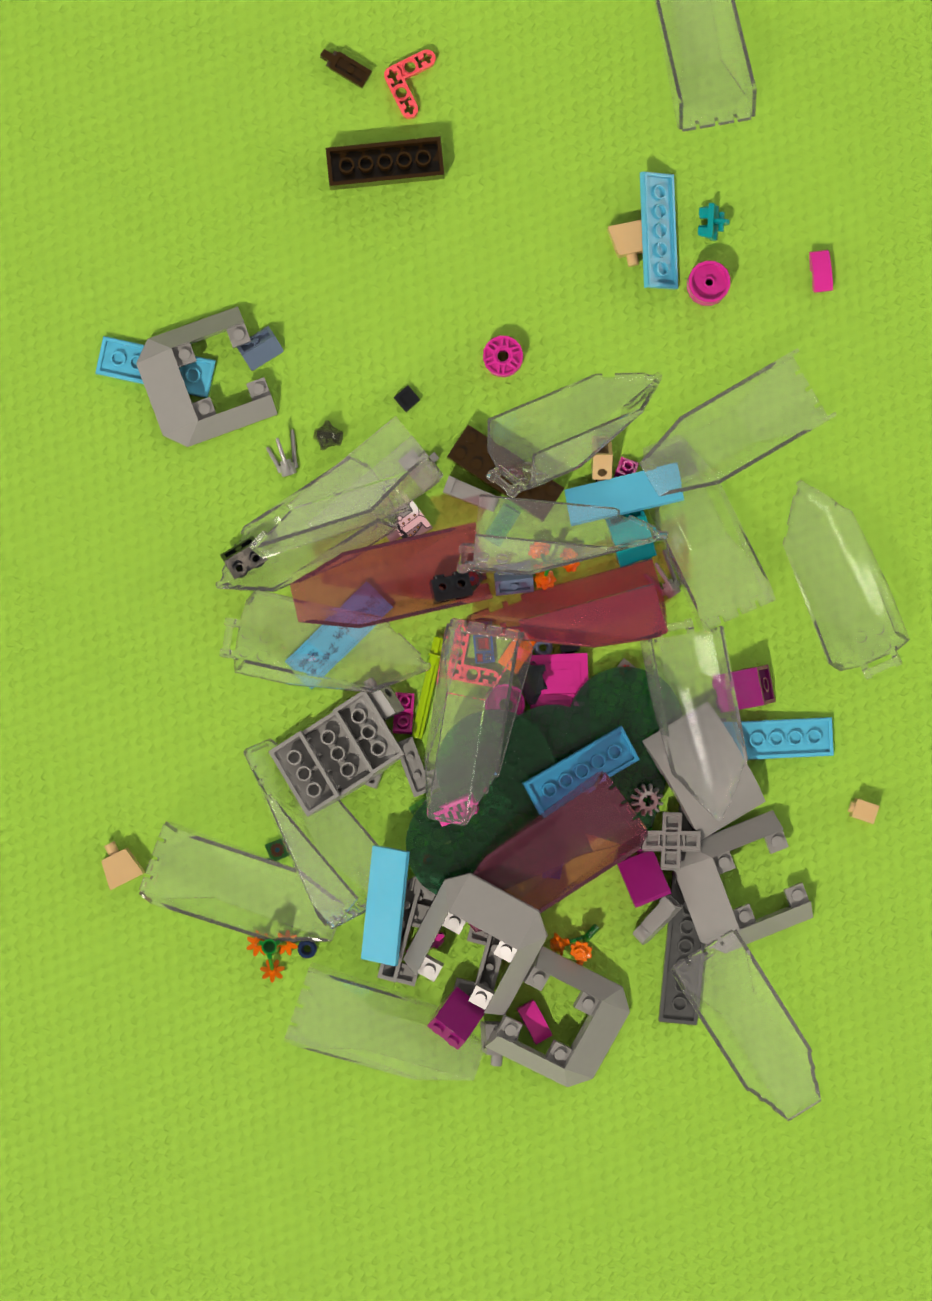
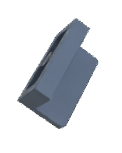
(261, 348)
(513, 584)

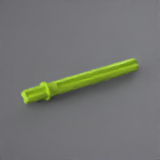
(427, 689)

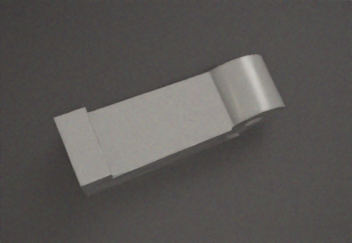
(463, 491)
(657, 919)

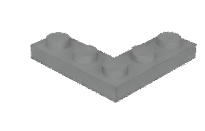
(413, 766)

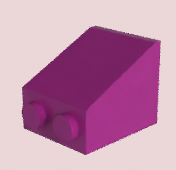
(753, 687)
(643, 878)
(456, 1018)

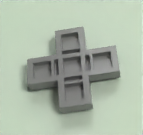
(672, 841)

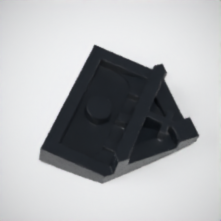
(534, 682)

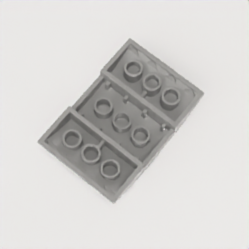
(337, 754)
(746, 796)

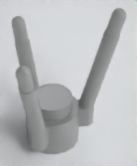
(287, 467)
(670, 587)

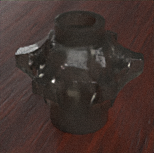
(328, 435)

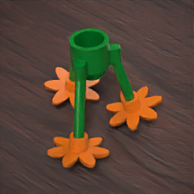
(269, 947)

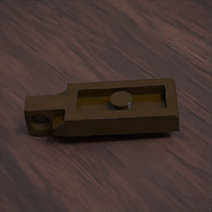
(346, 67)

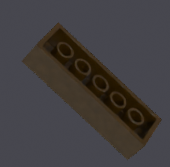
(385, 163)
(472, 456)

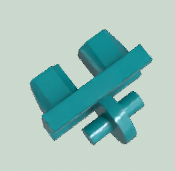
(715, 221)

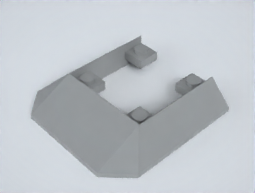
(176, 414)
(706, 895)
(417, 903)
(492, 911)
(598, 998)

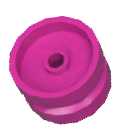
(704, 294)

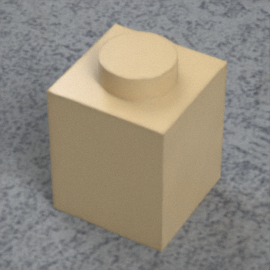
(863, 810)

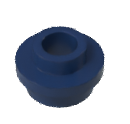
(304, 954)

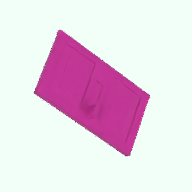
(562, 676)

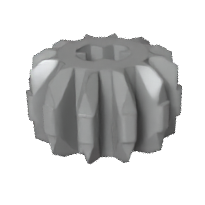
(652, 794)

